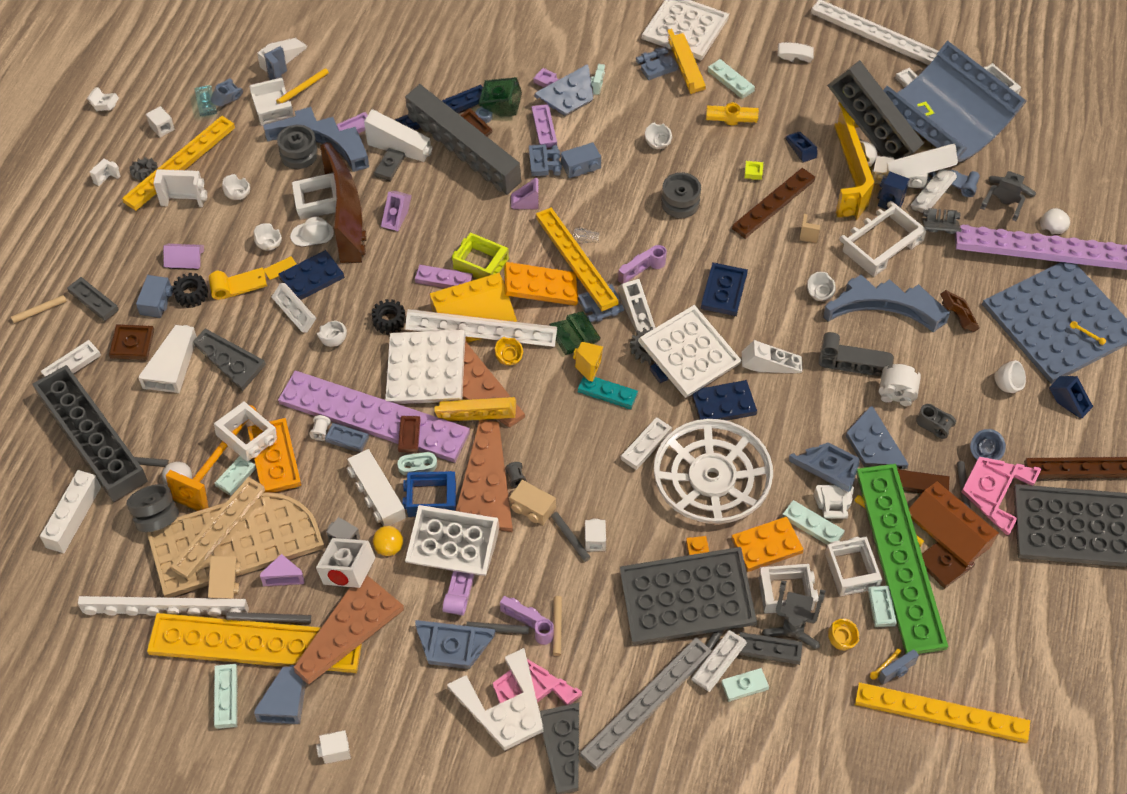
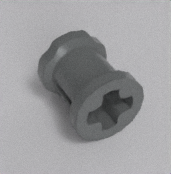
(515, 473)

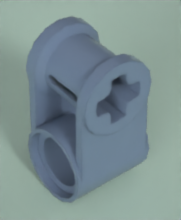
(225, 93)

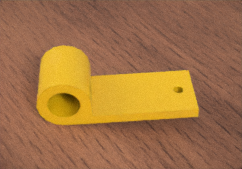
(225, 287)

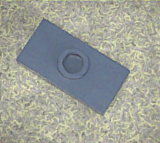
(346, 437)
(898, 667)

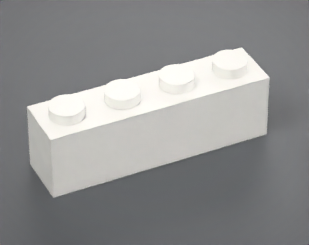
(376, 488)
(70, 511)

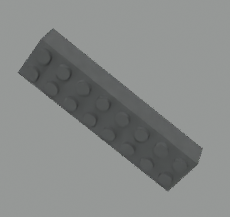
(463, 139)
(90, 433)

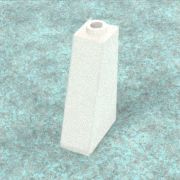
(387, 133)
(170, 362)

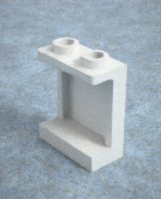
(264, 100)
(179, 185)

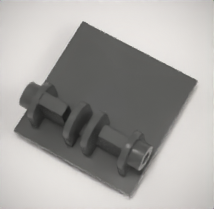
(948, 224)

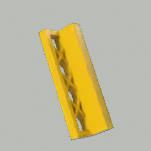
(686, 62)
(476, 409)

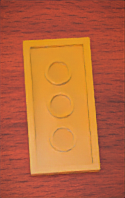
(540, 283)
(277, 462)

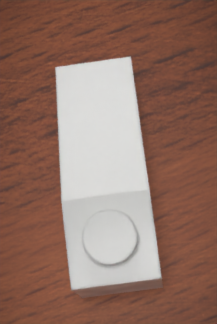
(291, 49)
(636, 305)

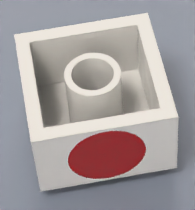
(345, 562)

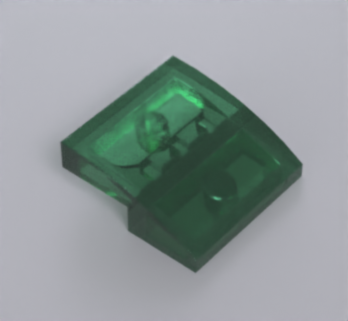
(574, 331)

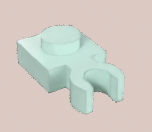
(597, 81)

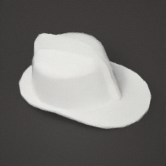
(312, 232)

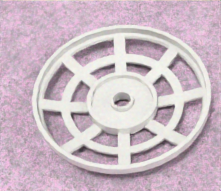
(713, 462)

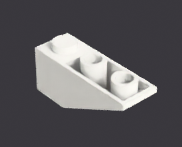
(770, 359)

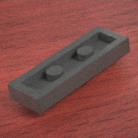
(92, 298)
(771, 648)

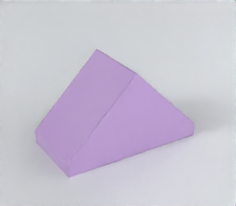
(526, 197)
(281, 573)

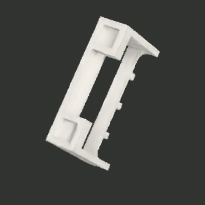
(875, 266)

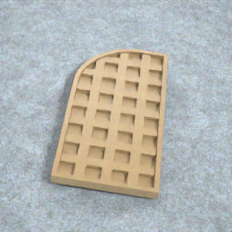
(266, 531)

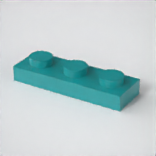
(608, 392)

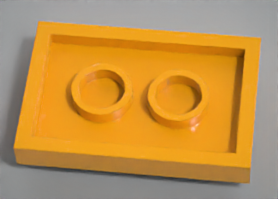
(768, 544)

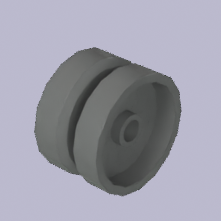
(297, 146)
(681, 195)
(152, 508)

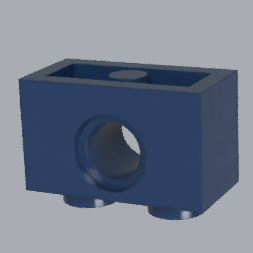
(893, 189)

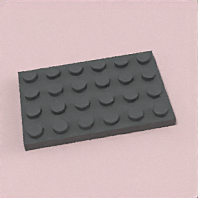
(1071, 525)
(687, 596)

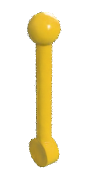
(1074, 324)
(874, 674)

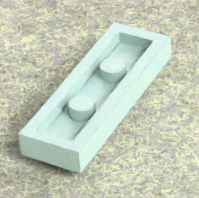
(731, 79)
(813, 523)
(225, 696)

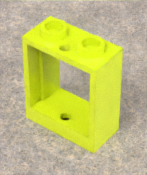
(473, 241)

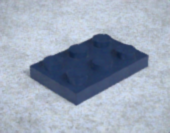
(312, 275)
(724, 289)
(725, 401)

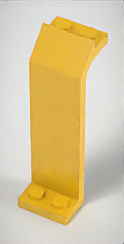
(855, 199)

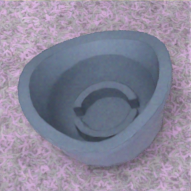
(988, 444)

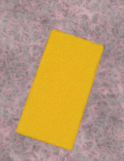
(273, 270)

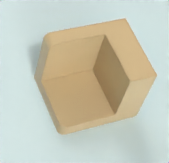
(809, 231)

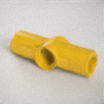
(732, 114)

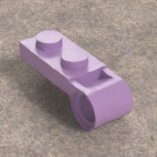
(653, 257)
(458, 593)
(530, 617)

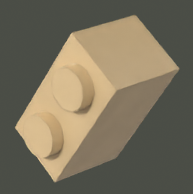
(532, 502)
(223, 577)

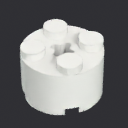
(899, 384)

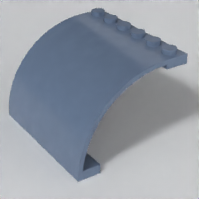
(965, 99)

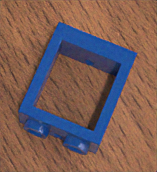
(444, 478)

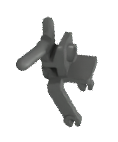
(1009, 191)
(796, 613)

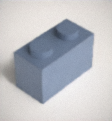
(581, 160)
(154, 296)

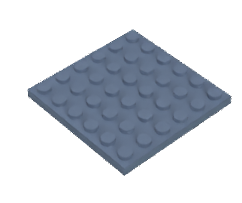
(1040, 314)

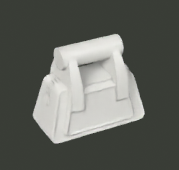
(833, 498)

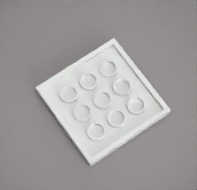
(697, 21)
(689, 351)
(425, 366)

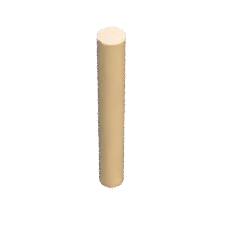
(38, 309)
(557, 623)

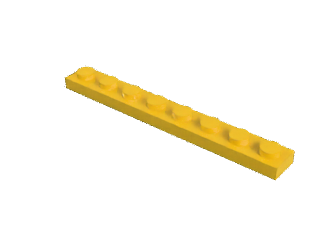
(181, 160)
(577, 259)
(942, 712)

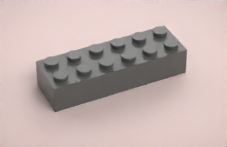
(875, 112)

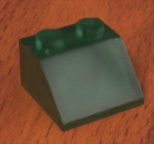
(501, 96)

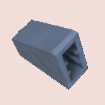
(283, 699)

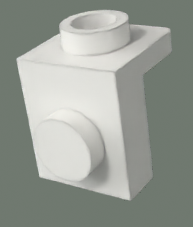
(102, 101)
(103, 171)

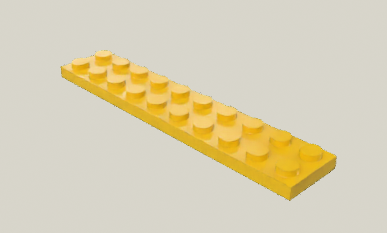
(237, 641)

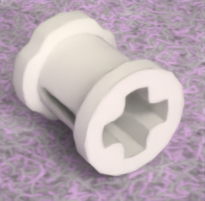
(320, 427)

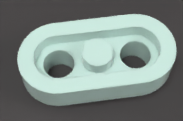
(417, 463)

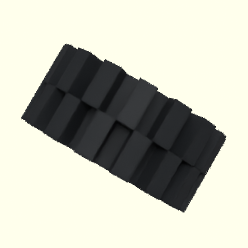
(190, 298)
(388, 308)

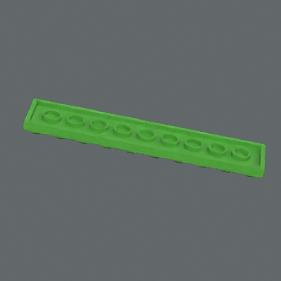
(901, 559)

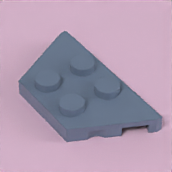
(568, 92)
(873, 442)
(829, 464)
(453, 644)

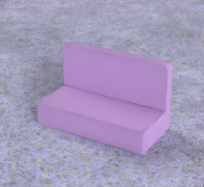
(182, 255)

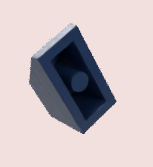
(1071, 395)

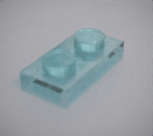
(203, 97)

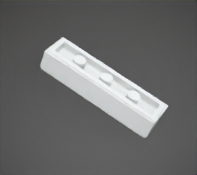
(924, 162)

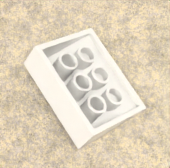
(452, 540)

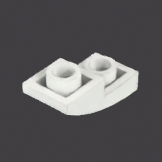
(792, 50)

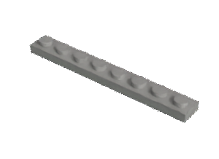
(645, 704)

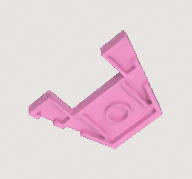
(989, 484)
(543, 684)

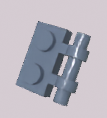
(658, 67)
(539, 163)
(589, 304)

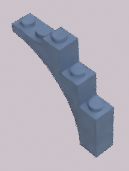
(345, 142)
(888, 297)

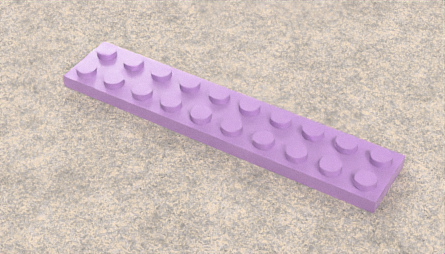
(1042, 247)
(371, 414)

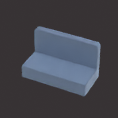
(275, 63)

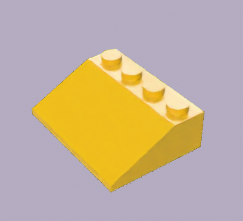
(475, 298)

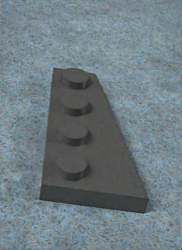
(231, 359)
(562, 745)

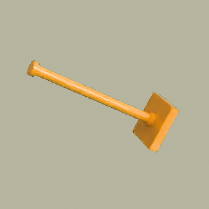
(191, 491)

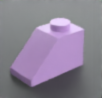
(395, 210)

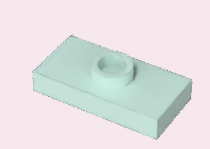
(235, 475)
(882, 606)
(745, 684)

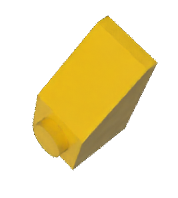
(588, 359)

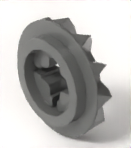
(141, 174)

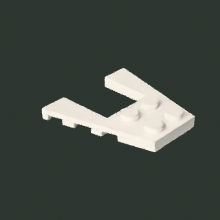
(512, 719)

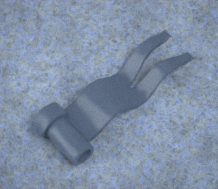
(965, 183)

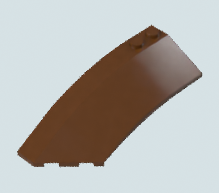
(348, 215)

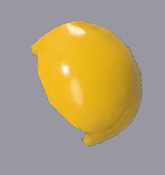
(508, 351)
(387, 541)
(843, 634)

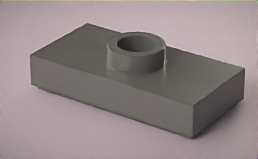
(389, 164)

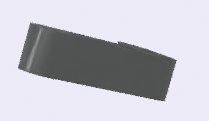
(852, 358)

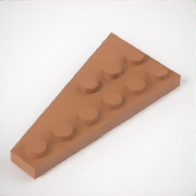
(481, 384)
(485, 483)
(350, 624)

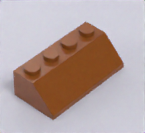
(952, 524)

